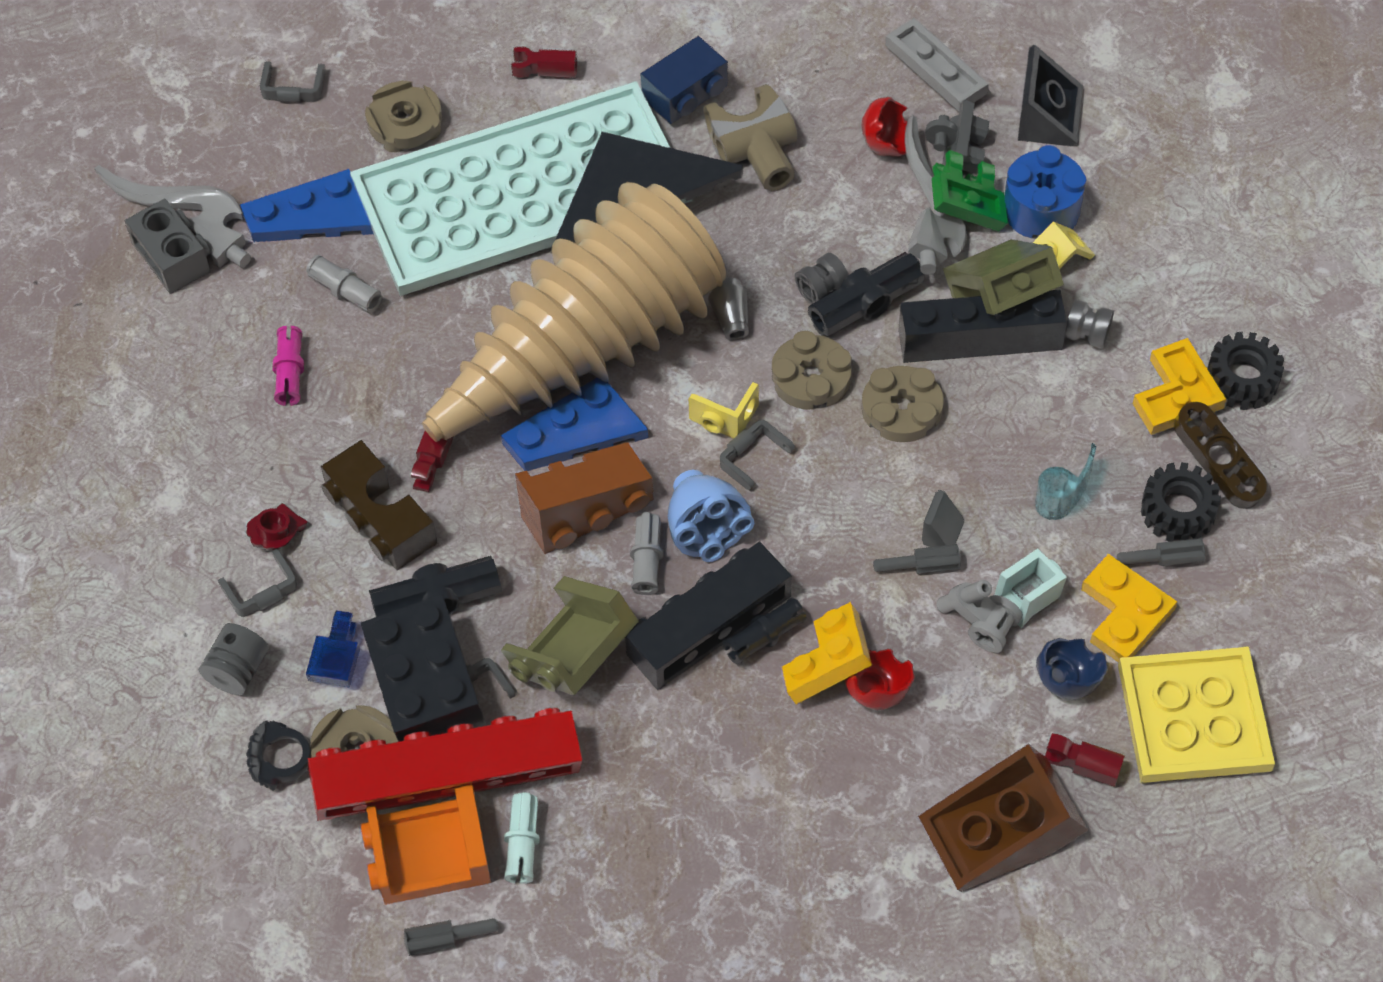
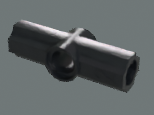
(866, 294)
(456, 584)

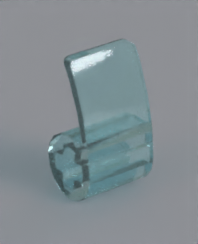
(1061, 490)

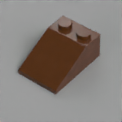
(1003, 820)

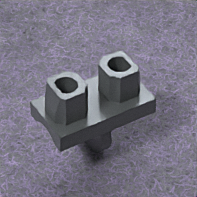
(957, 132)

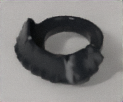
(263, 771)

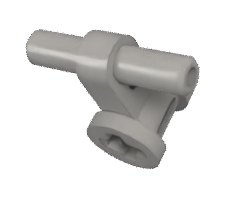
(989, 616)

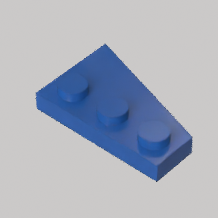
(318, 206)
(574, 426)

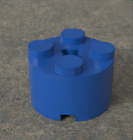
(1043, 189)

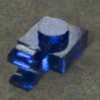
(335, 656)

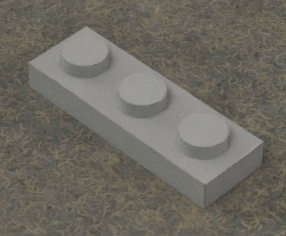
(936, 64)

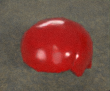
(885, 127)
(883, 682)

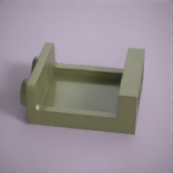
(1005, 274)
(575, 640)

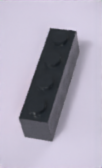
(965, 330)
(707, 614)

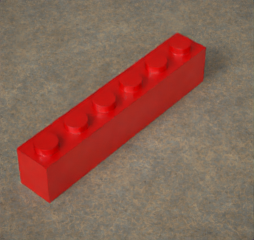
(432, 766)

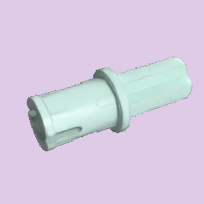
(522, 837)

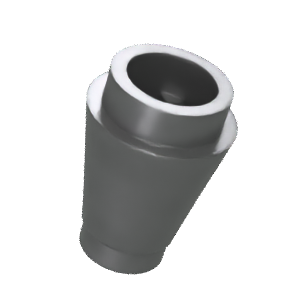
(731, 308)

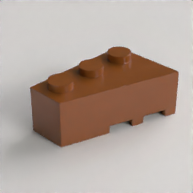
(583, 496)

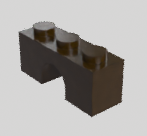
(395, 530)

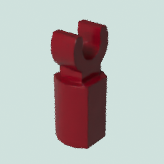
(544, 63)
(429, 458)
(1085, 759)

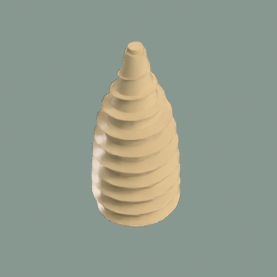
(592, 305)

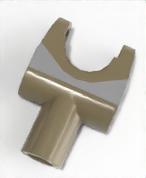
(755, 137)

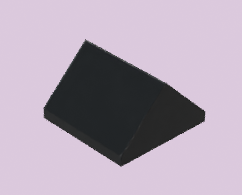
(1049, 102)

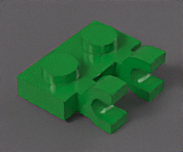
(968, 197)

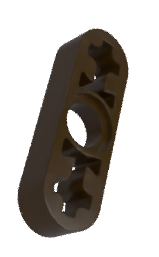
(1222, 437)

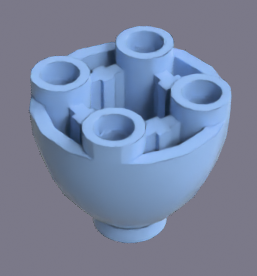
(707, 515)

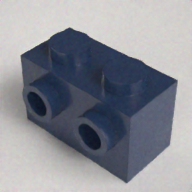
(684, 79)

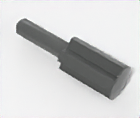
(1167, 553)
(924, 560)
(442, 935)

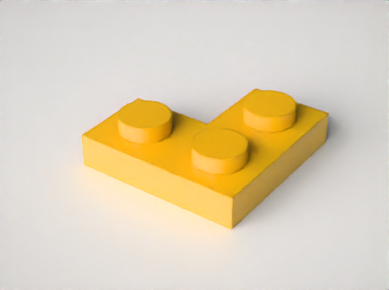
(1184, 382)
(1135, 606)
(839, 655)

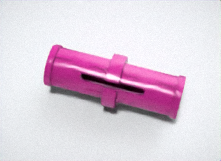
(288, 365)

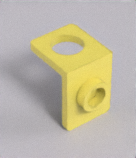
(1064, 243)
(722, 419)

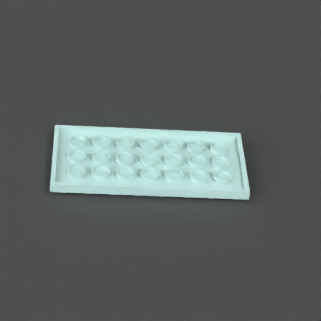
(492, 189)

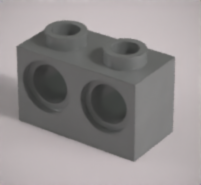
(168, 245)

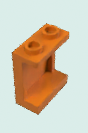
(426, 849)

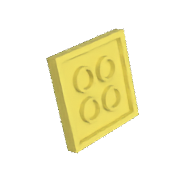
(1195, 715)

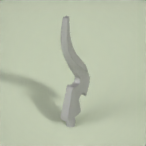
(216, 206)
(932, 229)

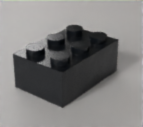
(422, 669)

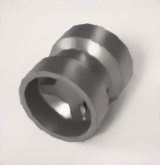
(821, 279)
(1085, 322)

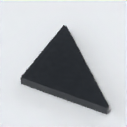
(639, 162)

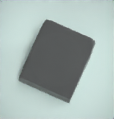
(942, 522)

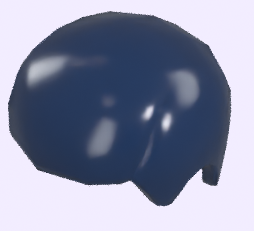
(1070, 668)

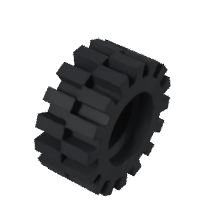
(1252, 353)
(1185, 483)

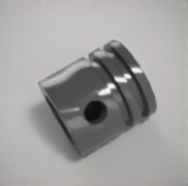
(233, 659)

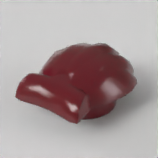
(274, 527)

